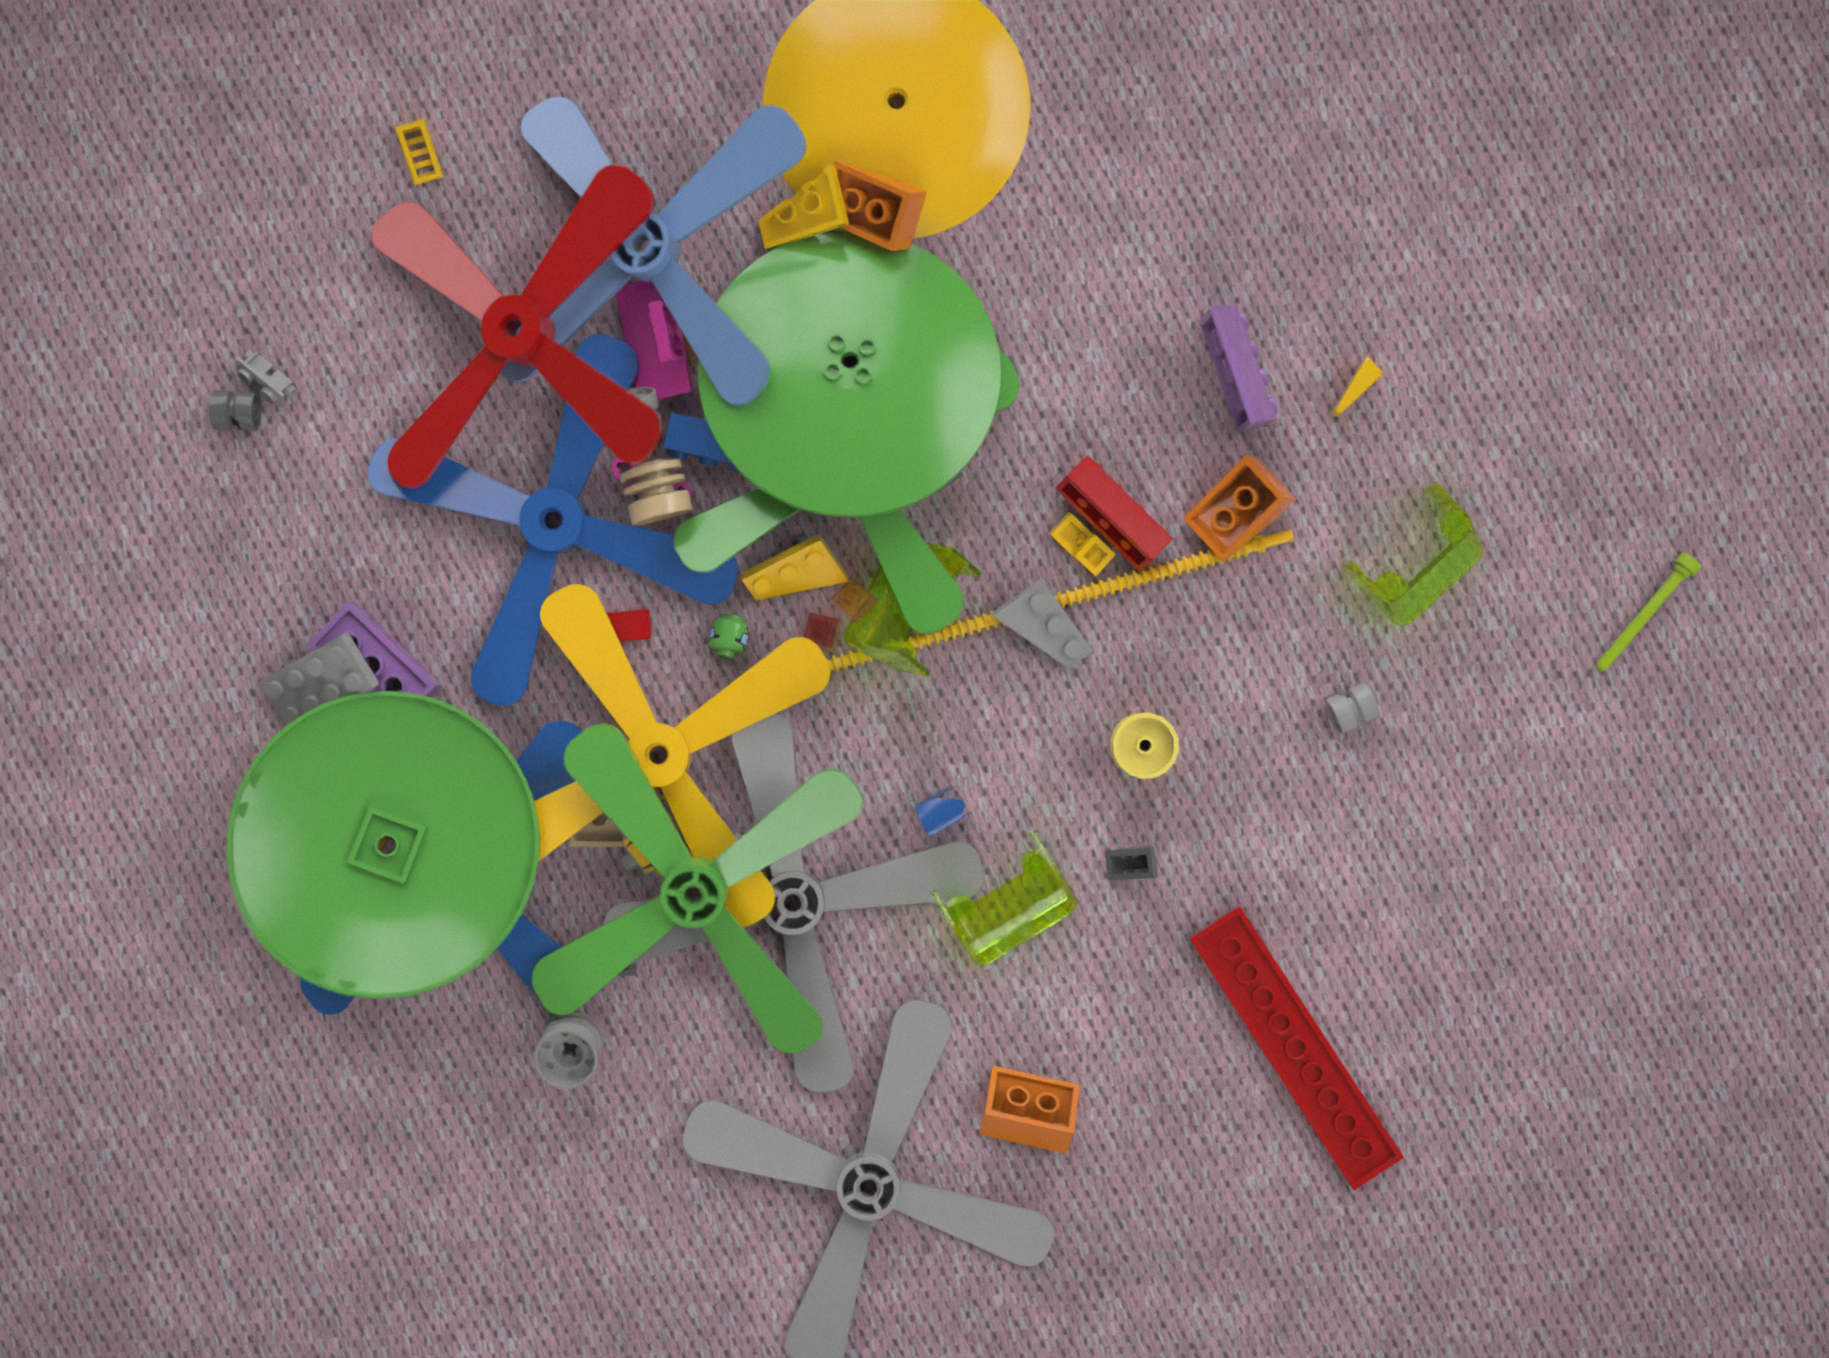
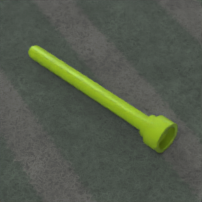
(1684, 568)

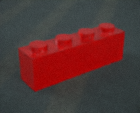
(1114, 513)

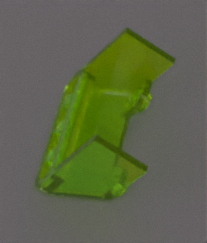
(1407, 601)
(884, 630)
(1011, 911)

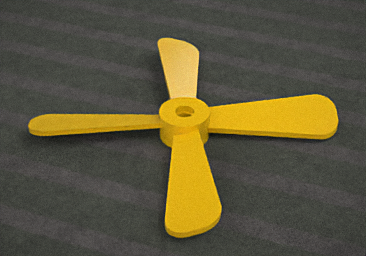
(778, 681)

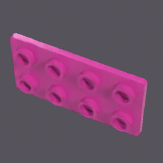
(655, 339)

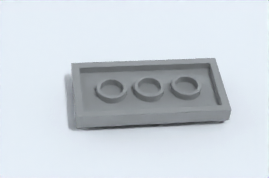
(318, 678)

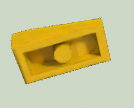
(1363, 378)

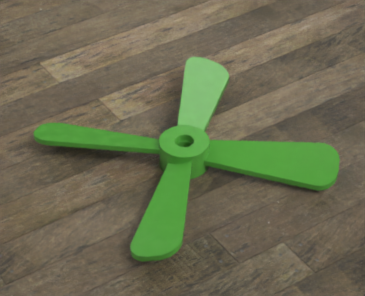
(916, 576)
(616, 782)

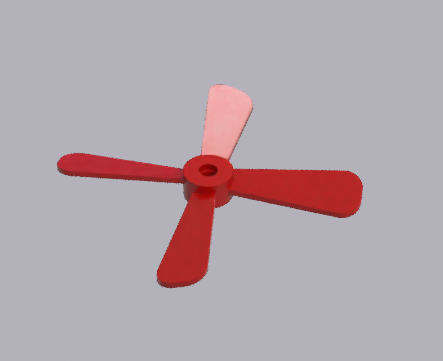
(600, 222)

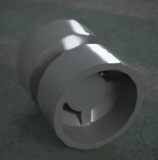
(231, 410)

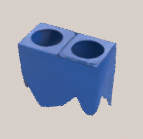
(940, 813)

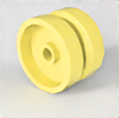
(1126, 741)

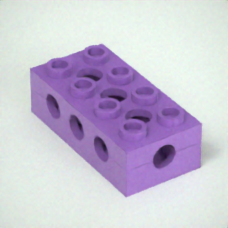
(378, 643)

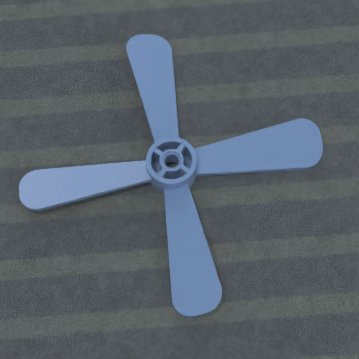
(746, 162)

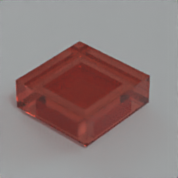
(821, 629)

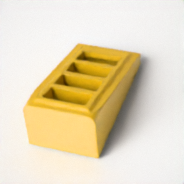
(411, 127)

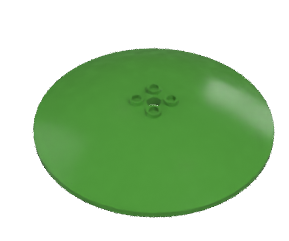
(866, 433)
(312, 829)

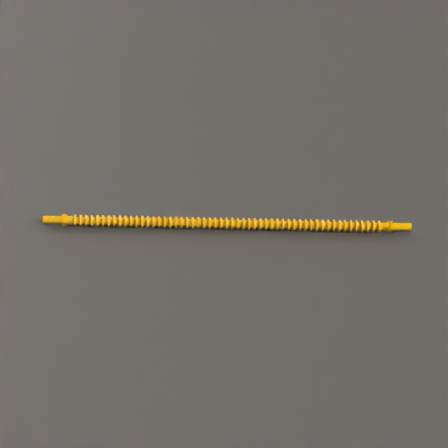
(1257, 544)

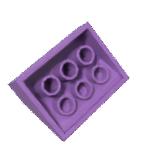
(1238, 368)

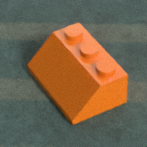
(1030, 1109)

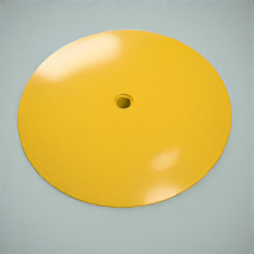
(959, 88)

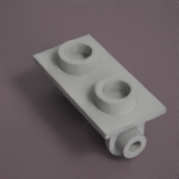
(254, 371)

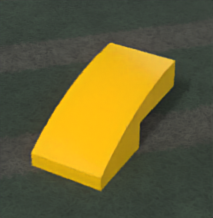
(1082, 544)

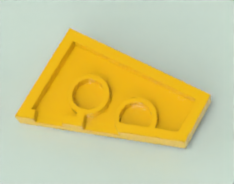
(807, 213)
(795, 570)

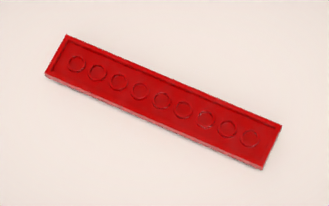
(1296, 1047)

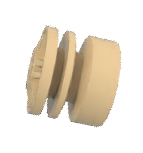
(656, 492)

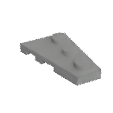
(1044, 623)

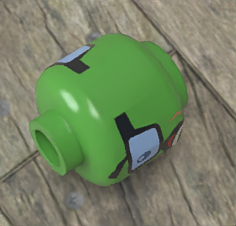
(729, 636)

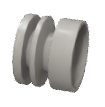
(566, 1064)

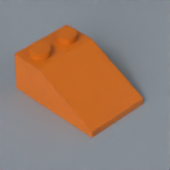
(880, 206)
(1239, 507)

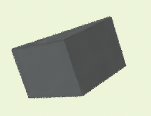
(1131, 863)

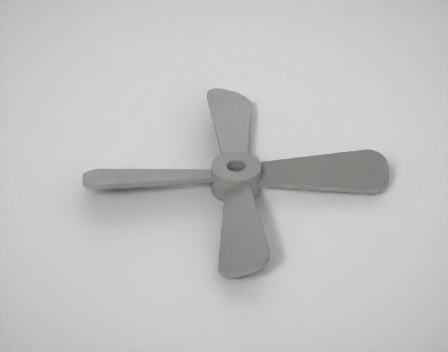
(769, 776)
(744, 1143)

